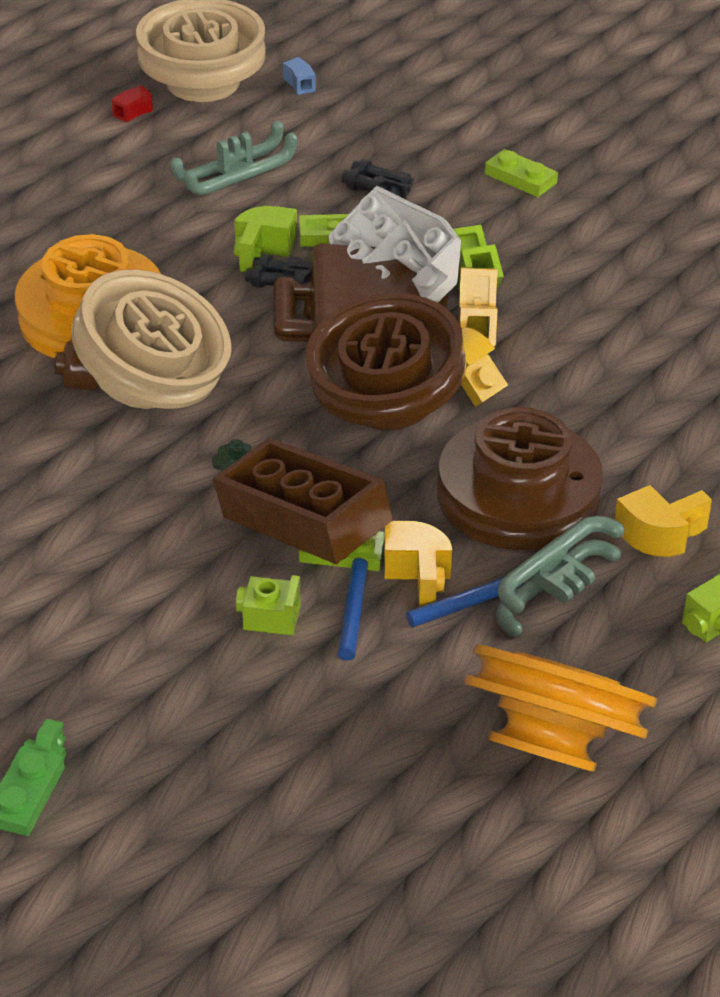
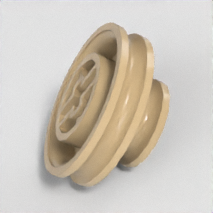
(201, 47)
(150, 340)

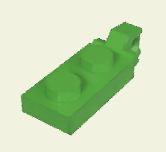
(32, 779)

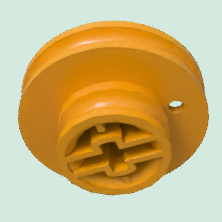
(56, 284)
(556, 706)

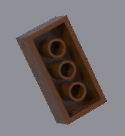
(303, 500)

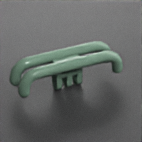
(236, 161)
(556, 569)

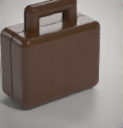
(333, 283)

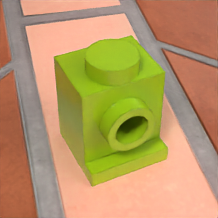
(270, 604)
(703, 610)

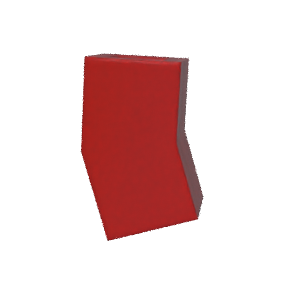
(132, 103)

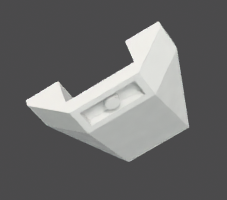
(402, 233)

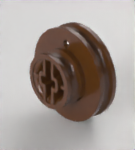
(386, 360)
(513, 482)

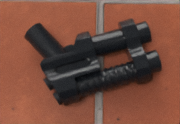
(368, 176)
(268, 269)

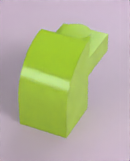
(264, 231)
(476, 253)

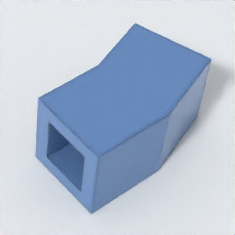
(299, 76)

